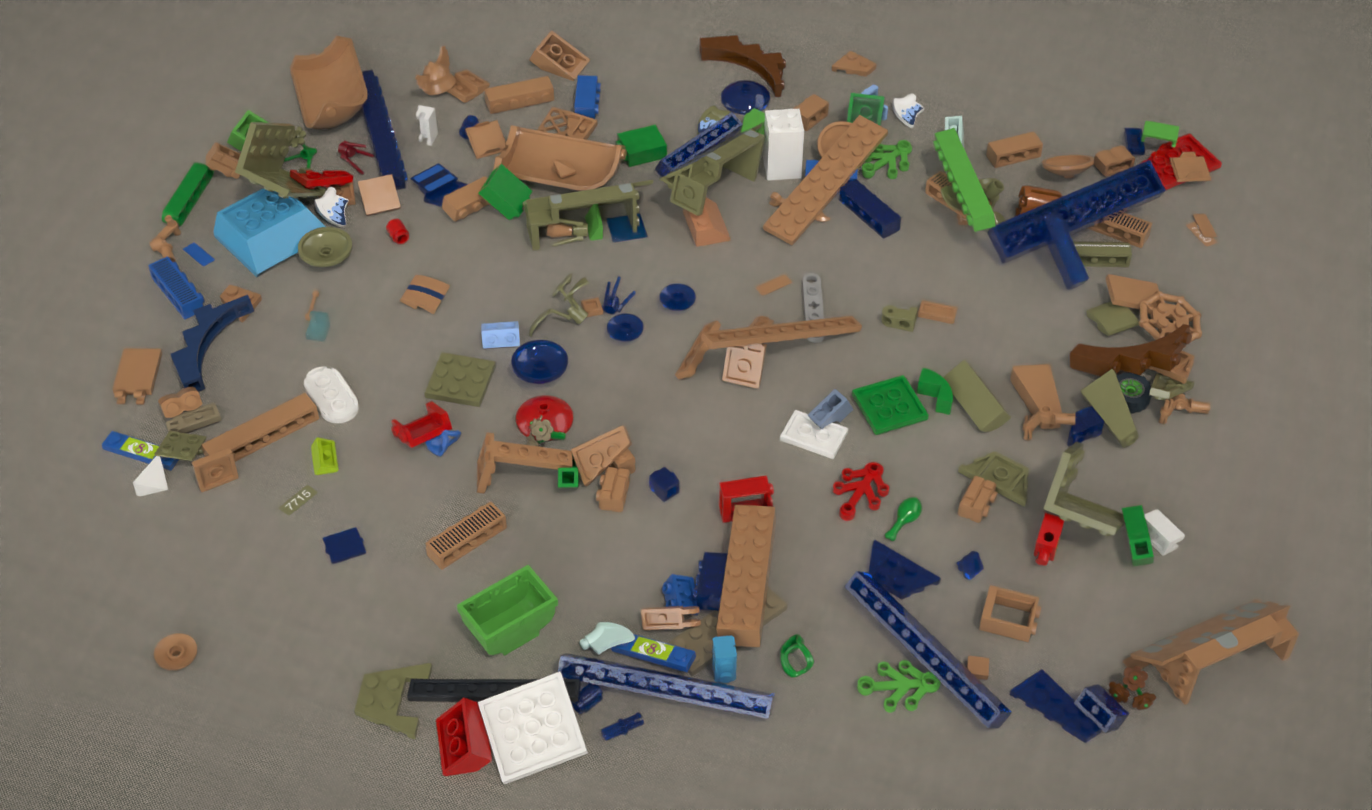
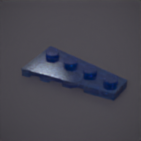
(1056, 704)

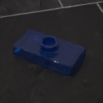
(1133, 141)

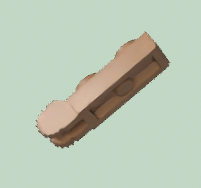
(668, 617)

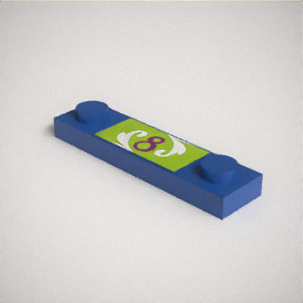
(135, 449)
(657, 653)

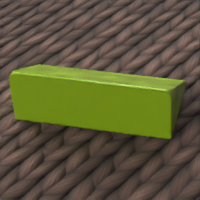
(324, 456)

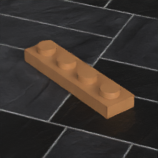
(696, 353)

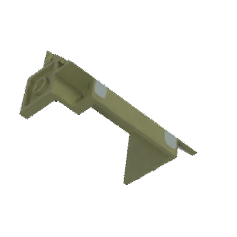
(692, 179)
(546, 209)

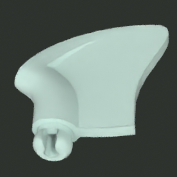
(606, 636)

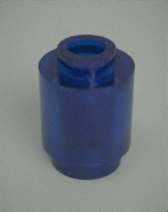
(468, 122)
(588, 698)

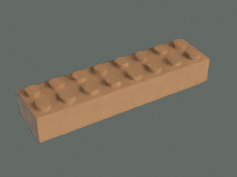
(747, 574)

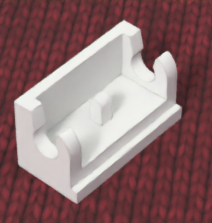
(427, 124)
(1162, 532)

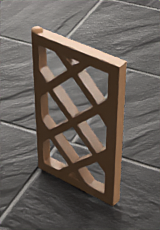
(563, 113)

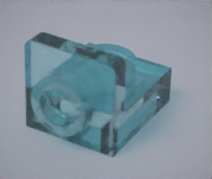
(318, 326)

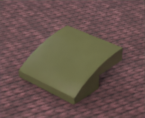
(1112, 318)

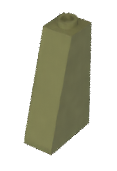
(1109, 402)

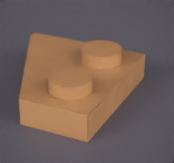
(854, 64)

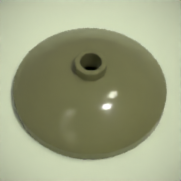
(325, 246)

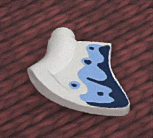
(907, 109)
(332, 207)

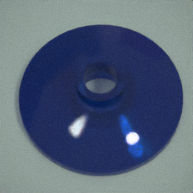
(677, 297)
(625, 327)

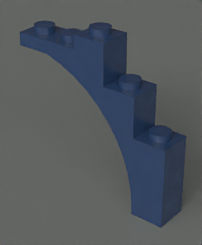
(198, 339)

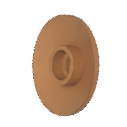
(173, 645)

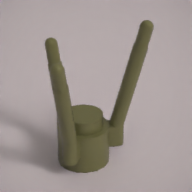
(579, 229)

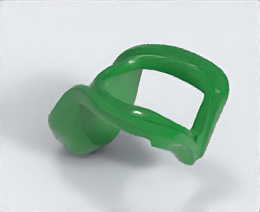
(791, 645)

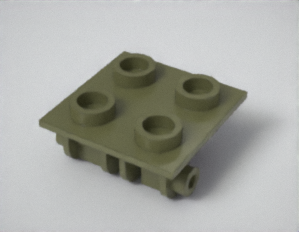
(181, 446)

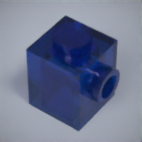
(664, 484)

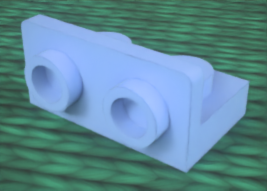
(500, 334)

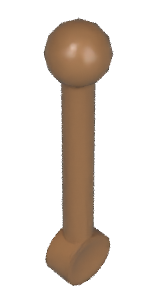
(315, 294)

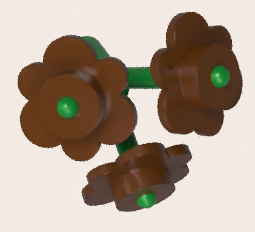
(1133, 680)

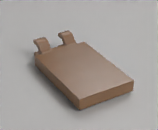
(136, 374)

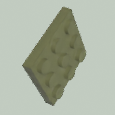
(460, 379)

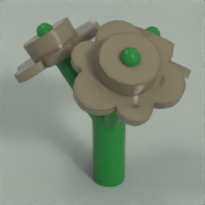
(543, 432)

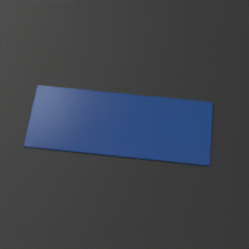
(198, 254)

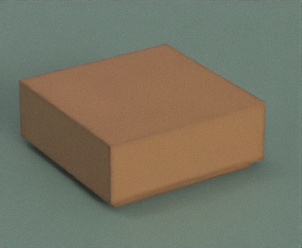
(592, 306)
(978, 666)

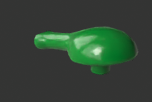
(907, 512)

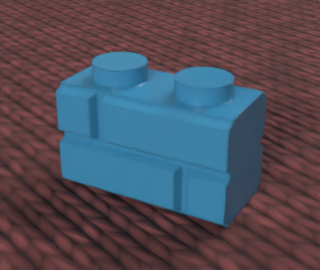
(724, 659)

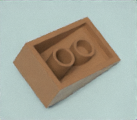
(559, 57)

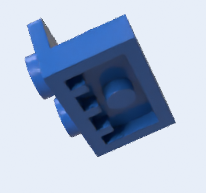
(679, 591)

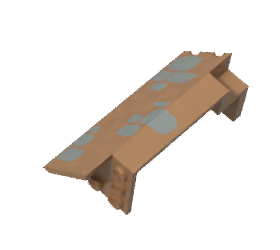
(1189, 651)

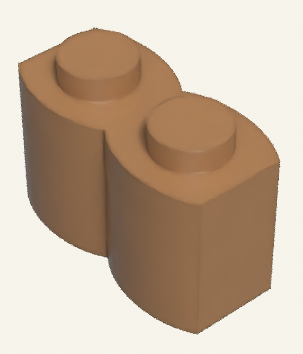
(1113, 160)
(184, 400)

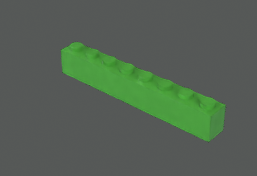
(964, 180)

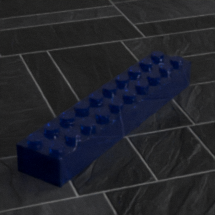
(1078, 209)

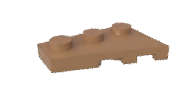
(600, 452)

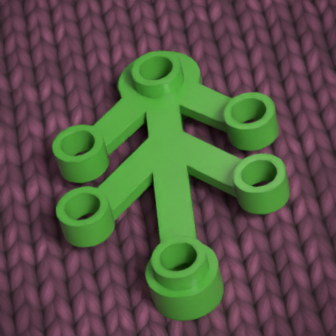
(902, 148)
(901, 683)

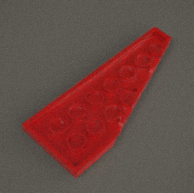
(1186, 143)

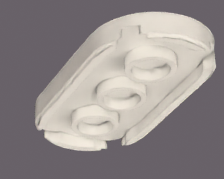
(331, 395)

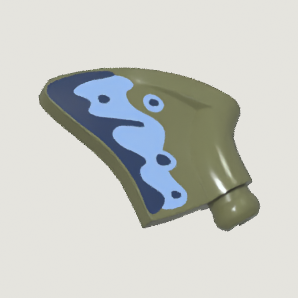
(710, 117)

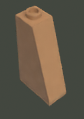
(1036, 388)

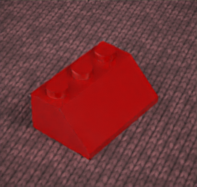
(463, 739)

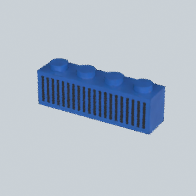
(176, 287)

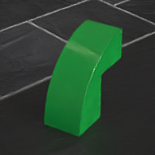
(936, 386)
(568, 476)

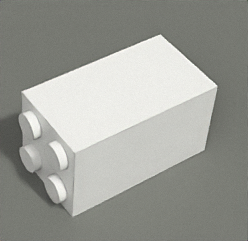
(783, 144)

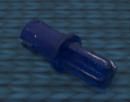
(622, 726)

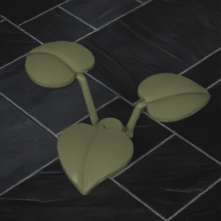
(992, 189)
(575, 311)

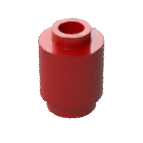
(397, 231)

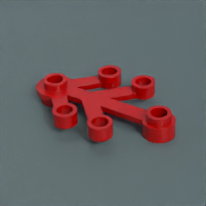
(871, 471)

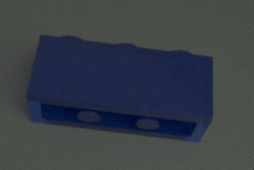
(710, 581)

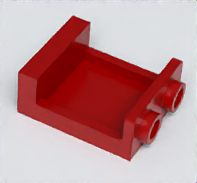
(423, 428)

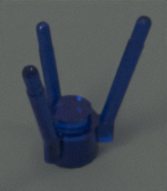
(611, 304)

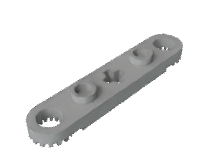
(813, 297)

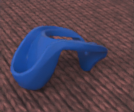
(439, 444)

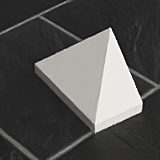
(151, 479)

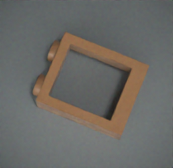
(1014, 600)

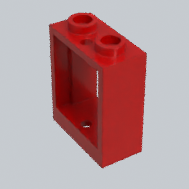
(743, 488)

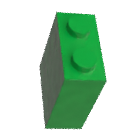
(642, 145)
(505, 192)

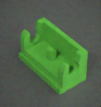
(1160, 131)

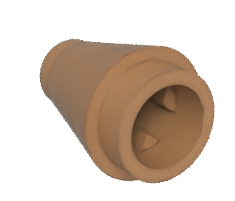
(558, 230)

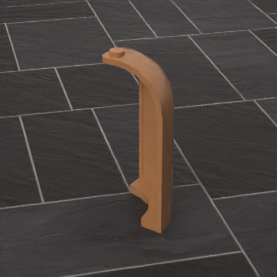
(329, 84)
(533, 151)

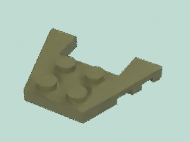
(382, 697)

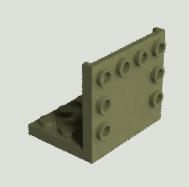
(264, 157)
(1076, 508)

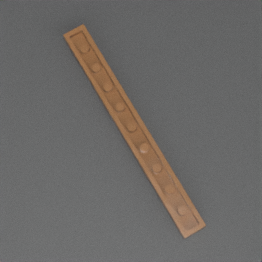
(780, 332)

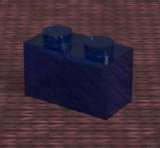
(1101, 708)

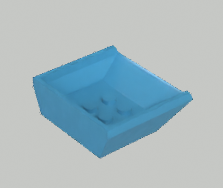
(263, 229)

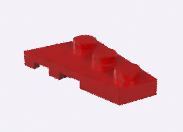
(326, 179)

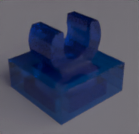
(970, 565)

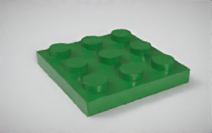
(889, 404)

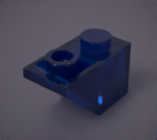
(1087, 425)

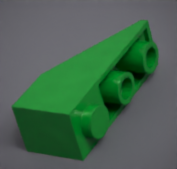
(1138, 535)

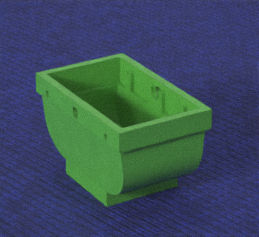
(509, 611)

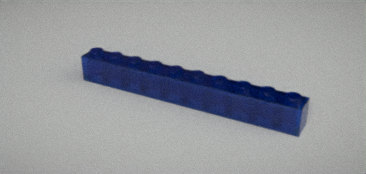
(380, 132)
(928, 650)
(667, 685)

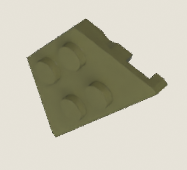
(1008, 475)

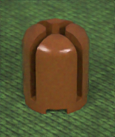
(1033, 197)

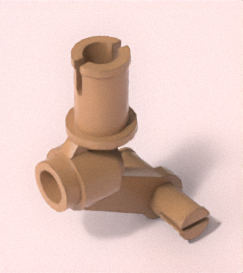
(159, 242)
(1179, 403)
(1046, 415)

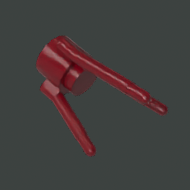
(348, 149)

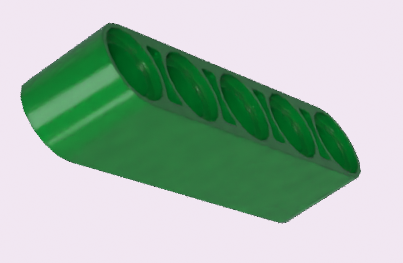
(188, 193)

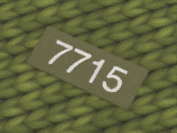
(298, 500)

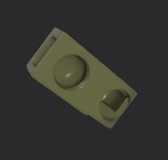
(899, 318)

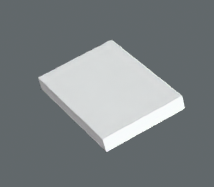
(807, 435)

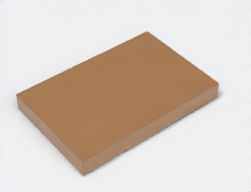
(1129, 291)

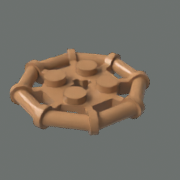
(1176, 313)

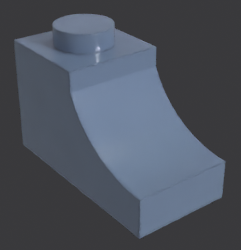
(831, 409)

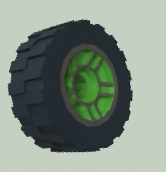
(1135, 391)

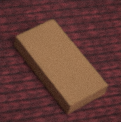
(937, 312)

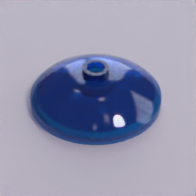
(744, 96)
(539, 361)

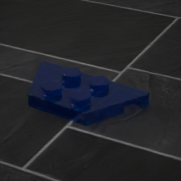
(898, 573)

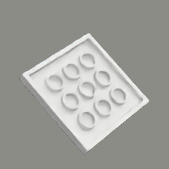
(532, 728)

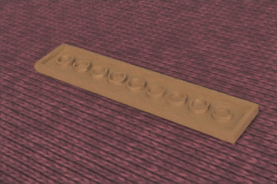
(825, 180)

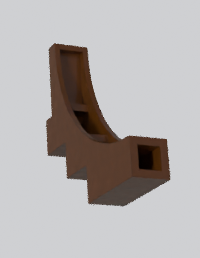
(750, 56)
(1161, 353)

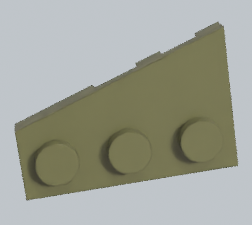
(1166, 387)

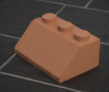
(707, 227)

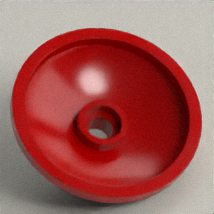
(551, 408)

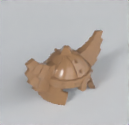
(437, 75)

